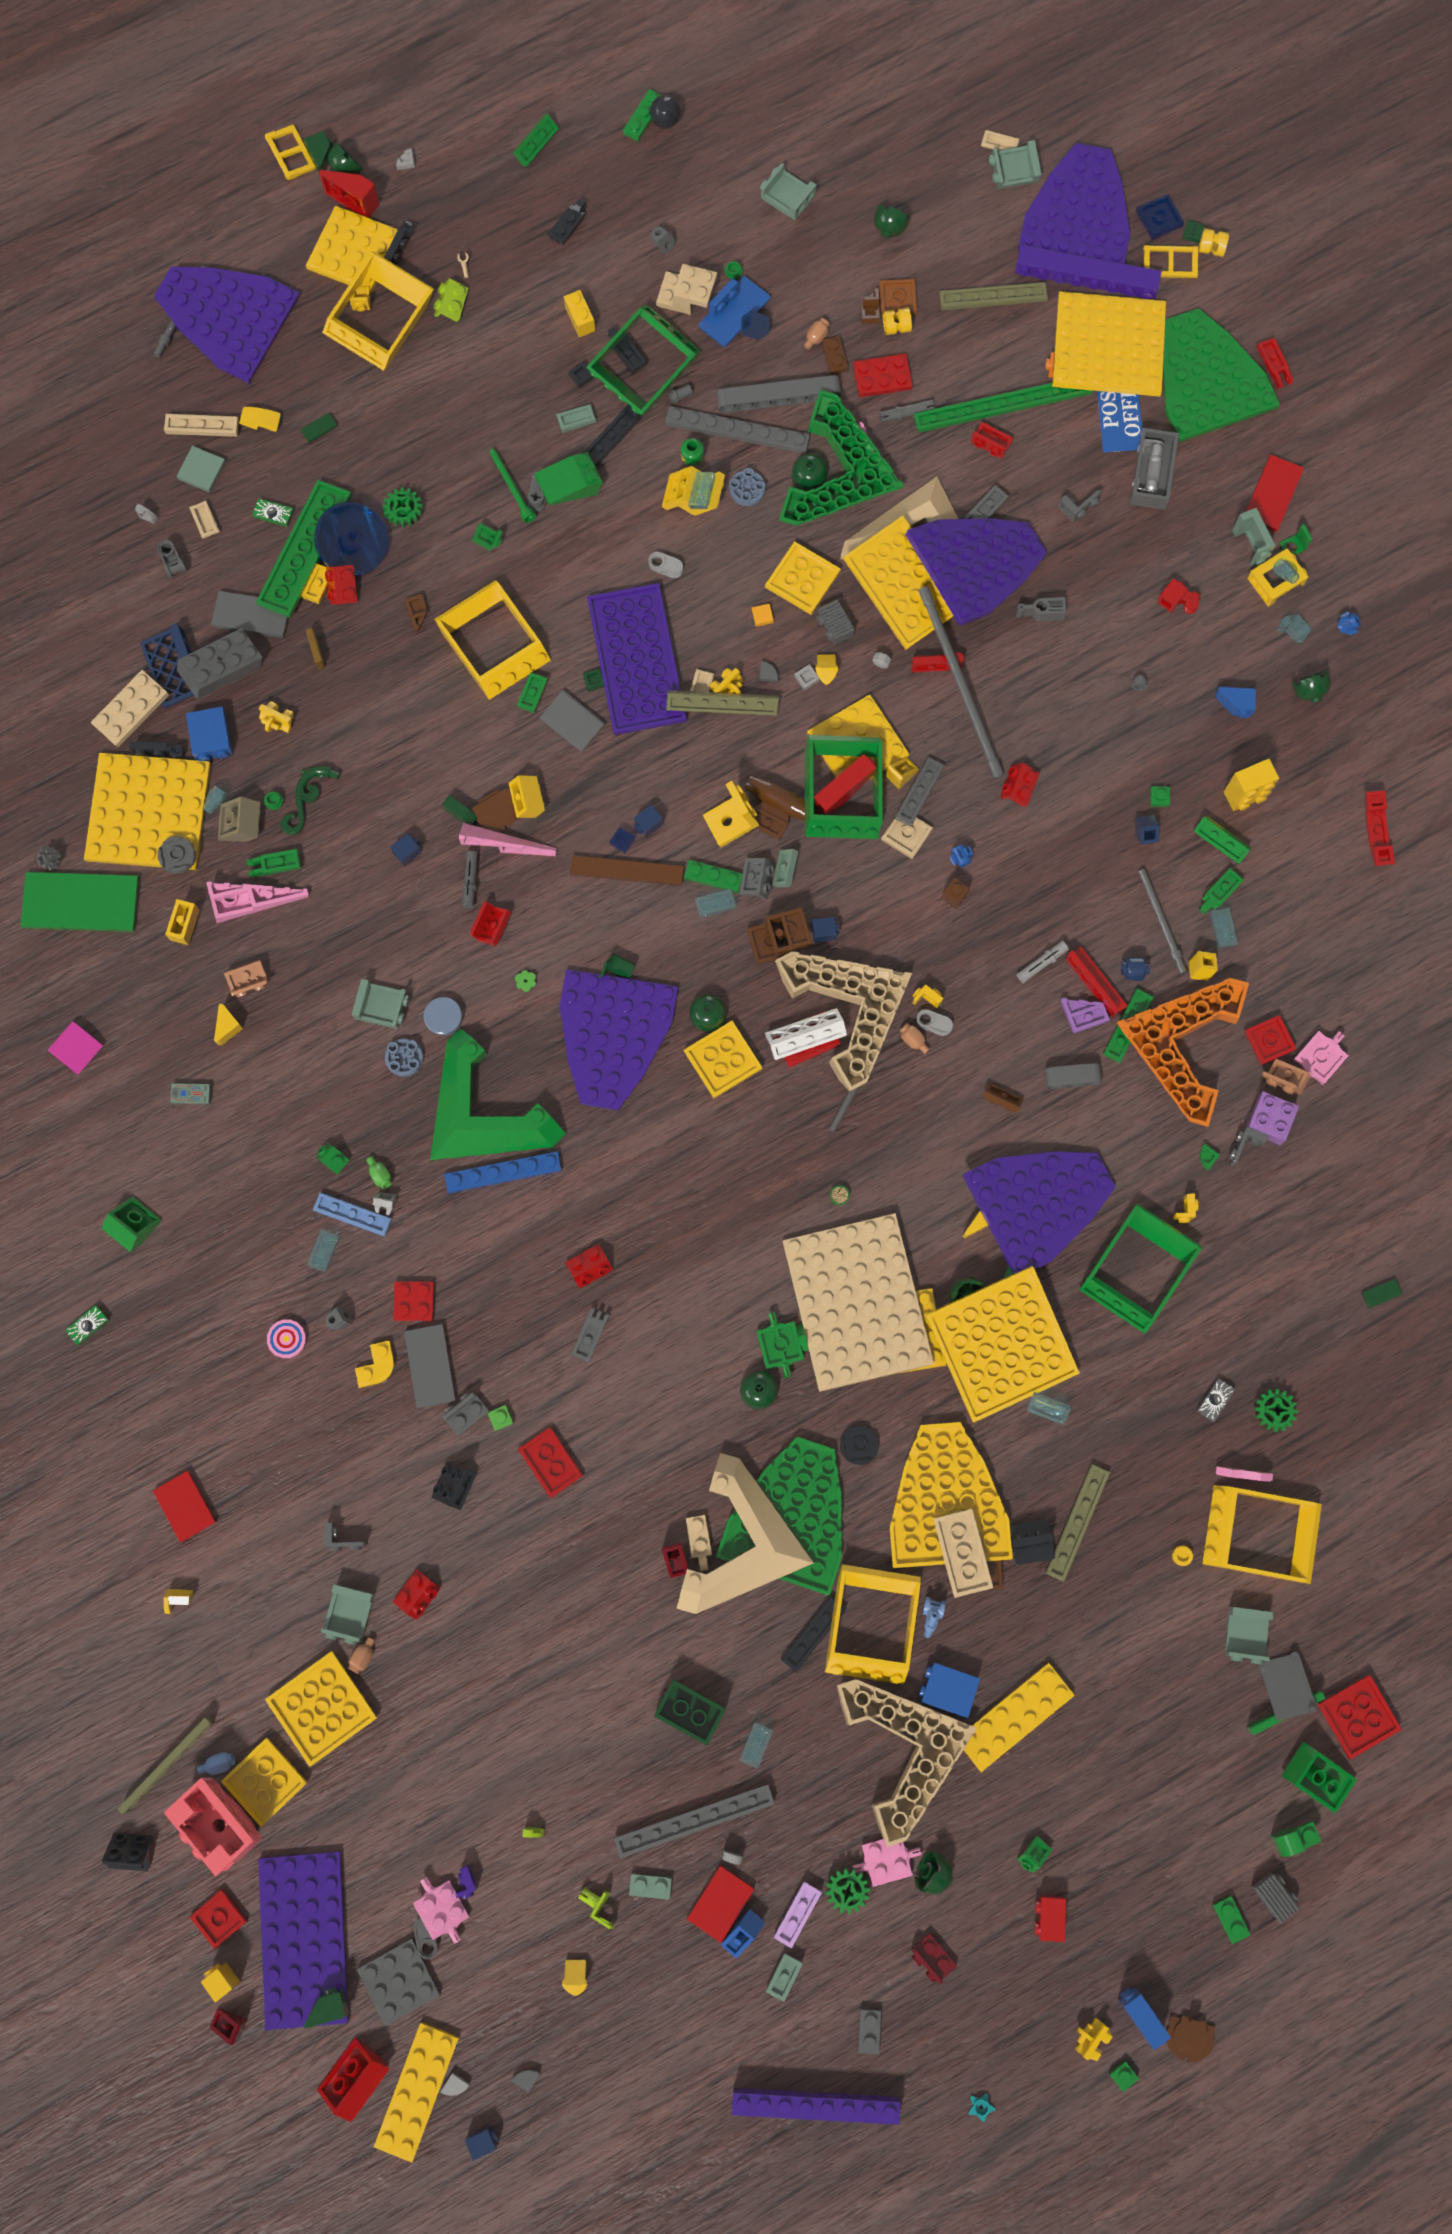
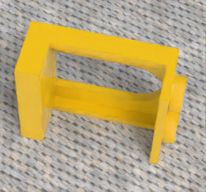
(1263, 587)

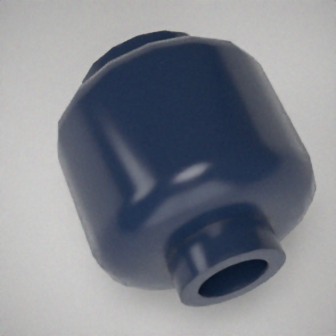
(1135, 968)

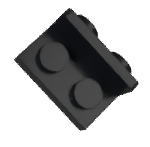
(453, 1485)
(1032, 1542)
(128, 1852)

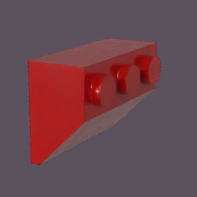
(352, 2080)

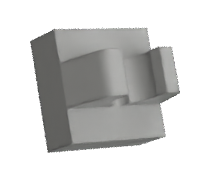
(384, 1200)

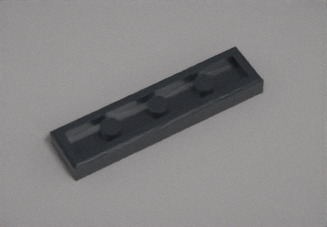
(613, 435)
(811, 1636)

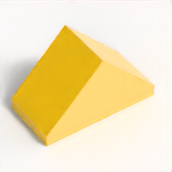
(901, 772)
(225, 1026)

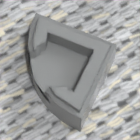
(406, 160)
(146, 514)
(454, 2085)

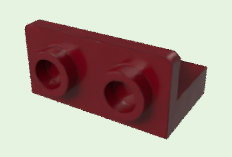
(933, 1958)

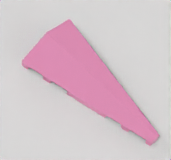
(507, 844)
(239, 900)

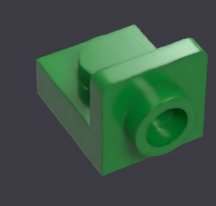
(1034, 1855)

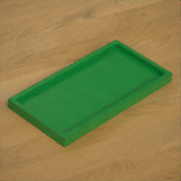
(80, 901)

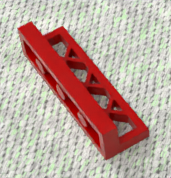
(1096, 982)

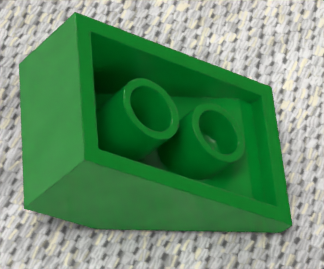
(569, 479)
(1319, 1777)

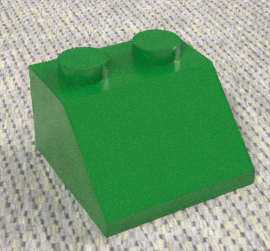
(130, 1224)

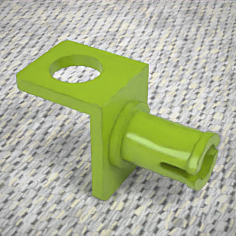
(597, 1904)

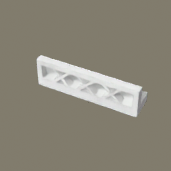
(807, 1036)

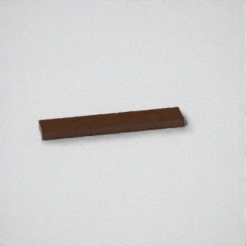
(626, 870)

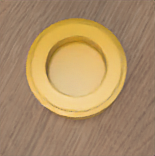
(1182, 1555)

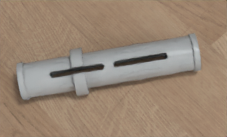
(1060, 949)

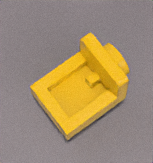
(361, 299)
(931, 995)
(1190, 1209)

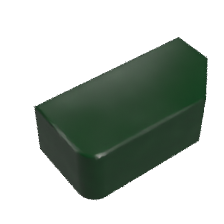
(459, 811)

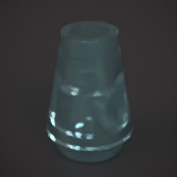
(1285, 571)
(214, 799)

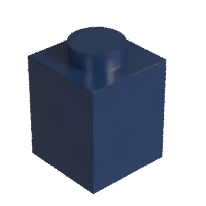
(755, 325)
(648, 821)
(1147, 829)
(406, 849)
(824, 929)
(482, 2142)

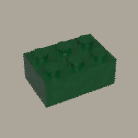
(690, 1712)

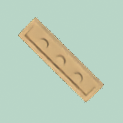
(201, 425)

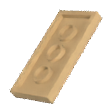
(129, 708)
(963, 1553)

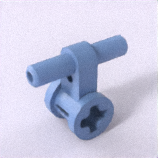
(933, 1610)

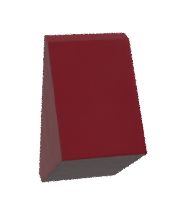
(675, 1560)
(227, 2026)

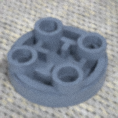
(747, 487)
(443, 1016)
(404, 1057)

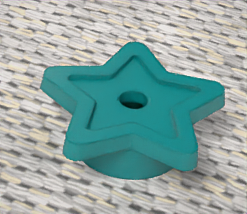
(981, 2113)

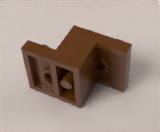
(779, 936)

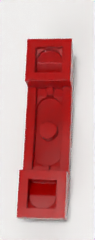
(1377, 828)

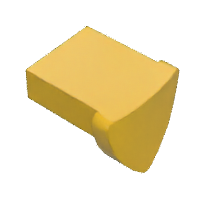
(826, 668)
(176, 1596)
(575, 1976)

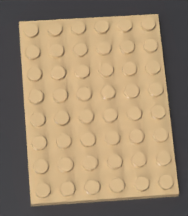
(857, 1302)

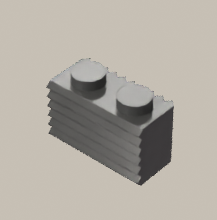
(835, 622)
(1276, 1897)

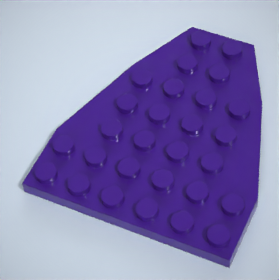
(1080, 208)
(227, 314)
(976, 561)
(612, 1033)
(1039, 1202)

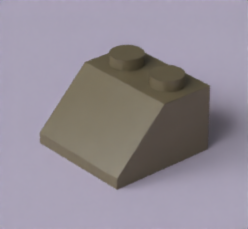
(239, 820)

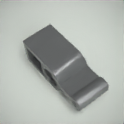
(1051, 609)

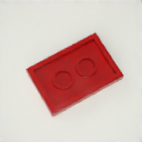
(550, 1462)
(184, 1506)
(720, 1904)

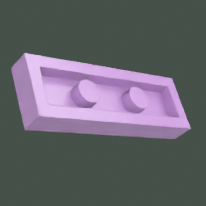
(797, 1914)

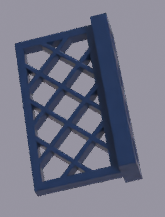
(182, 647)

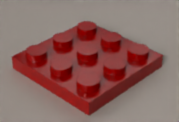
(1359, 1716)

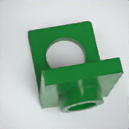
(1301, 540)

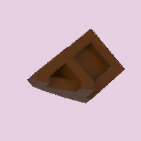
(870, 308)
(417, 610)

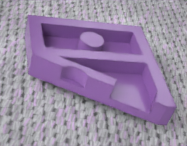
(1084, 1014)

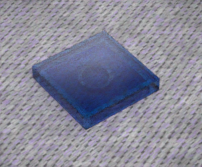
(1159, 216)

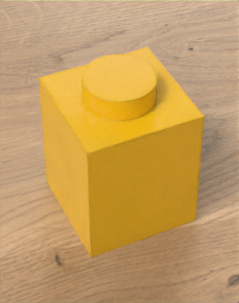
(1203, 966)

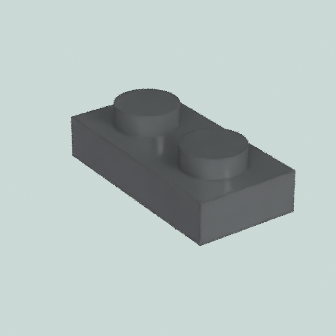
(869, 2031)

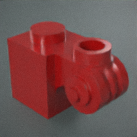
(1176, 594)

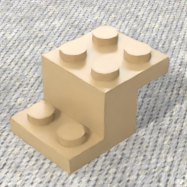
(686, 289)

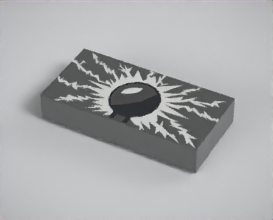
(1215, 1400)

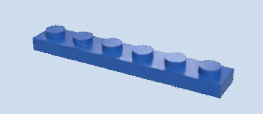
(503, 1172)

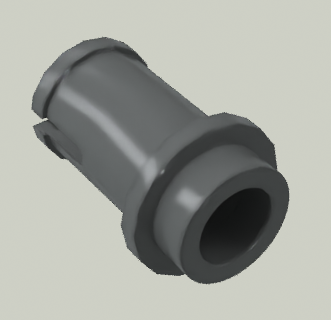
(678, 394)

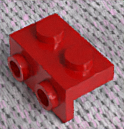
(991, 440)
(341, 584)
(1020, 784)
(490, 924)
(589, 1266)
(416, 1595)

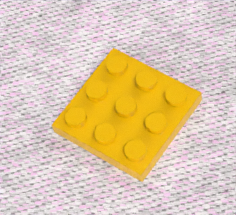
(802, 578)
(722, 1059)
(264, 1782)

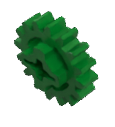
(402, 509)
(1275, 1419)
(840, 1888)

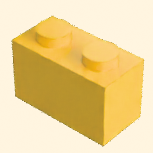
(579, 313)
(526, 796)
(182, 922)
(219, 1981)

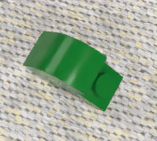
(1296, 1840)

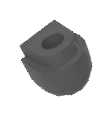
(663, 239)
(338, 1319)

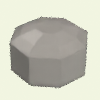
(881, 660)

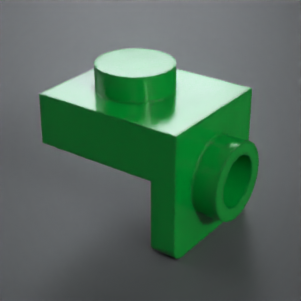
(487, 537)
(332, 1158)

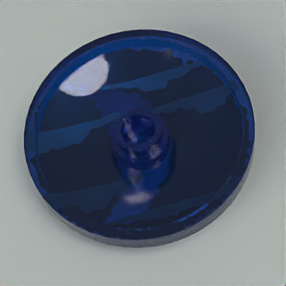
(351, 536)

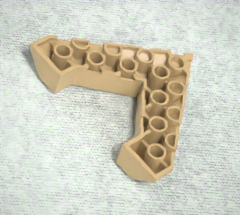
(919, 508)
(872, 988)
(775, 1552)
(937, 1742)

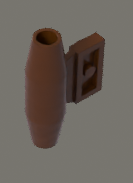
(775, 806)

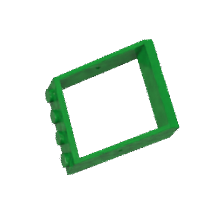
(613, 383)
(837, 825)
(1163, 1236)

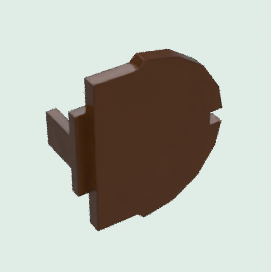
(495, 811)
(1190, 2038)

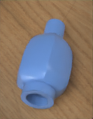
(217, 1764)

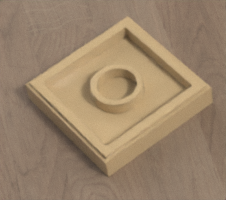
(906, 838)

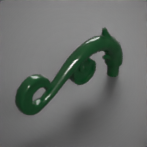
(311, 797)

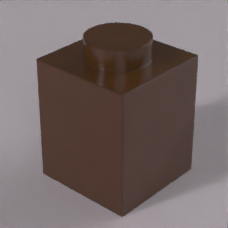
(955, 893)

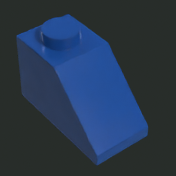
(1237, 701)
(743, 1933)

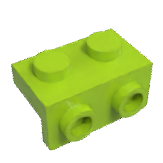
(450, 299)

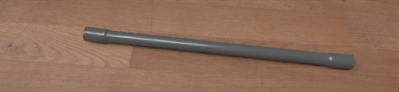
(928, 602)

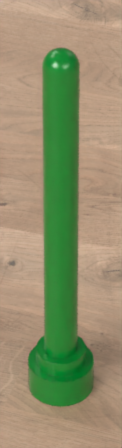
(527, 513)

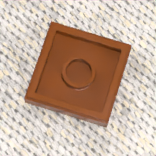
(898, 295)

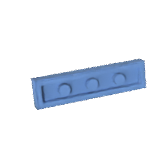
(352, 1214)

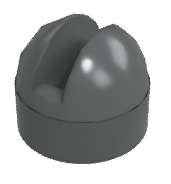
(1139, 683)

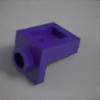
(466, 1878)

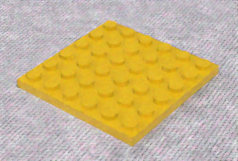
(1109, 344)
(143, 804)
(1002, 1344)

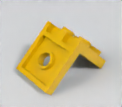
(738, 809)

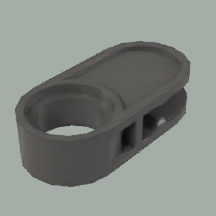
(422, 1936)

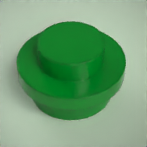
(733, 270)
(273, 800)

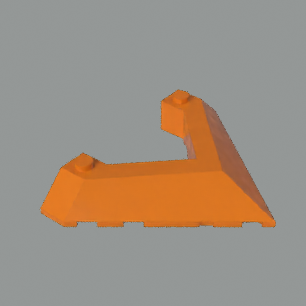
(1157, 1029)

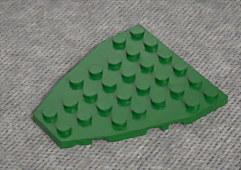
(1209, 377)
(808, 1498)

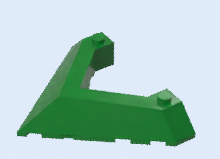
(865, 469)
(462, 1135)

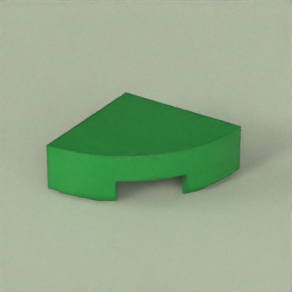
(1208, 1156)
(802, 1337)

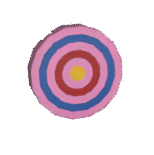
(286, 1339)

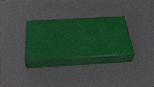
(318, 428)
(1381, 1293)

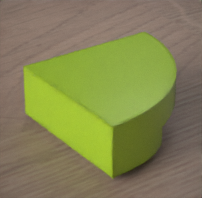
(533, 1832)

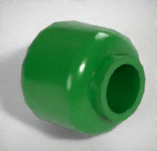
(692, 451)

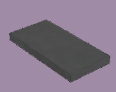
(241, 611)
(430, 1366)

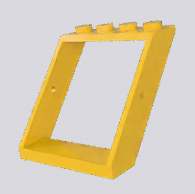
(396, 281)
(511, 669)
(1221, 1526)
(863, 1666)

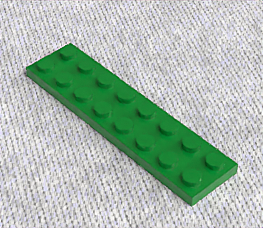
(299, 553)

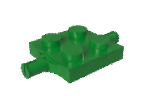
(780, 1345)

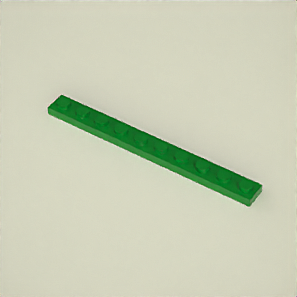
(994, 406)

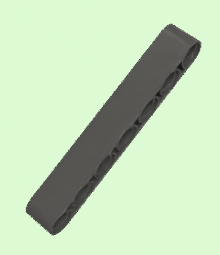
(775, 394)

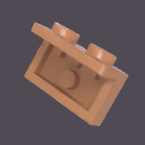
(246, 978)
(1287, 1076)

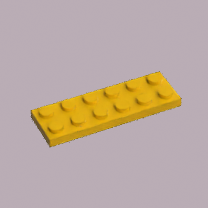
(1016, 1716)
(416, 2092)

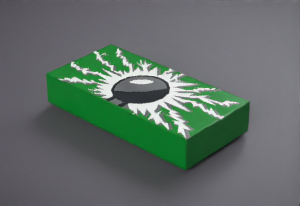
(273, 512)
(87, 1325)

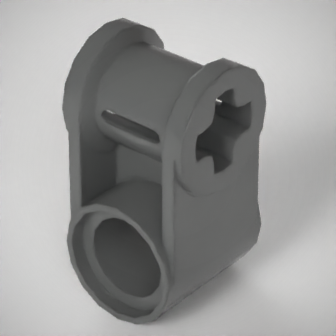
(535, 496)
(171, 560)

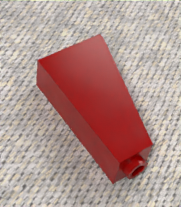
(844, 786)

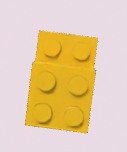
(680, 488)

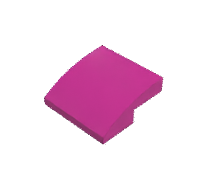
(75, 1047)

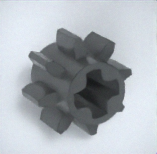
(48, 858)

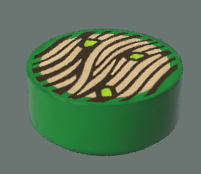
(839, 1195)

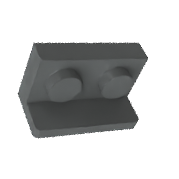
(756, 877)
(465, 1414)

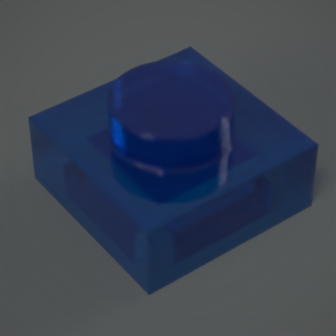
(622, 840)

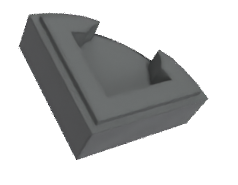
(768, 673)
(526, 2079)

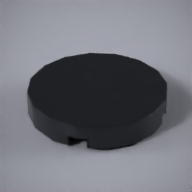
(859, 1445)

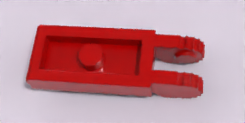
(1274, 361)
(934, 663)

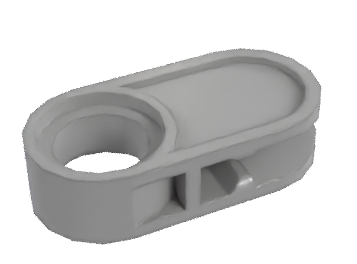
(669, 567)
(939, 1024)

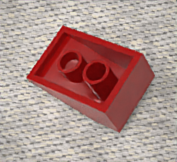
(351, 191)

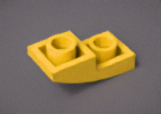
(255, 417)

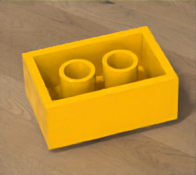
(1251, 785)

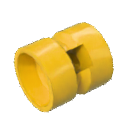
(1207, 242)
(903, 322)

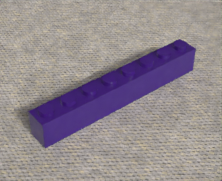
(1088, 272)
(816, 2106)

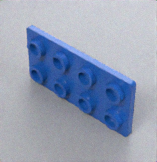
(729, 307)

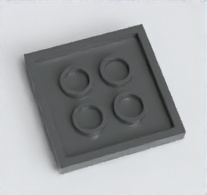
(398, 1982)

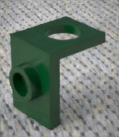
(618, 966)

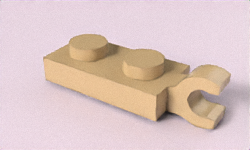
(699, 1539)

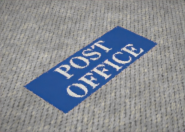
(1119, 421)

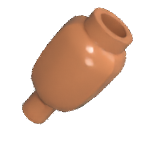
(817, 333)
(914, 1038)
(361, 1656)

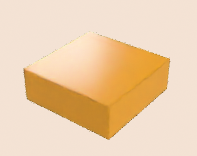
(762, 615)

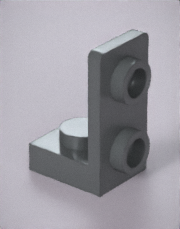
(1070, 508)
(1254, 1138)
(331, 1534)

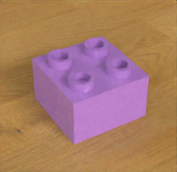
(1272, 1117)

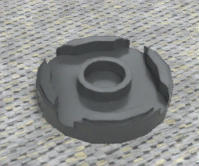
(176, 855)

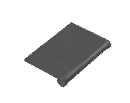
(572, 720)
(1287, 1686)

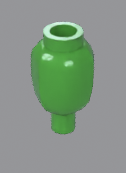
(379, 1173)

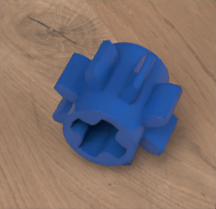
(1349, 623)
(961, 855)

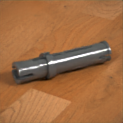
(905, 411)
(470, 878)

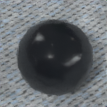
(664, 111)

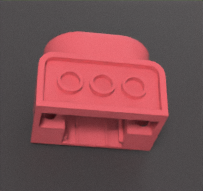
(198, 1820)

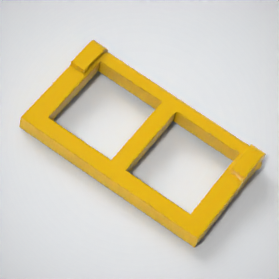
(279, 156)
(1170, 249)

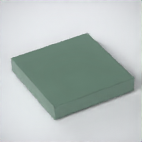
(201, 469)

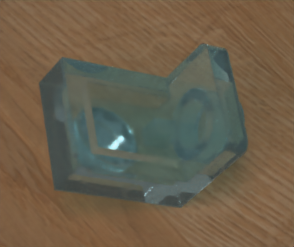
(1295, 627)

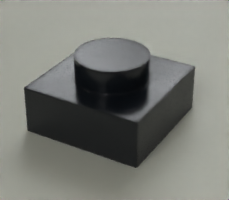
(580, 375)

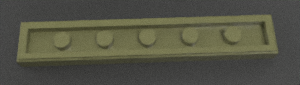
(993, 296)
(722, 702)
(1077, 1522)
(162, 1769)

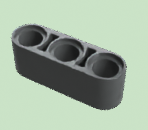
(1073, 1076)

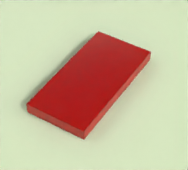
(1275, 491)

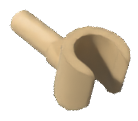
(464, 265)

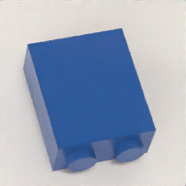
(209, 734)
(949, 1689)
(1143, 2017)

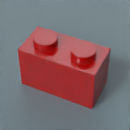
(1051, 1918)

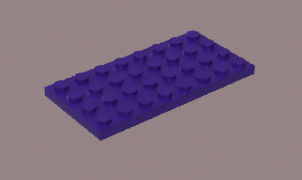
(635, 657)
(301, 1935)

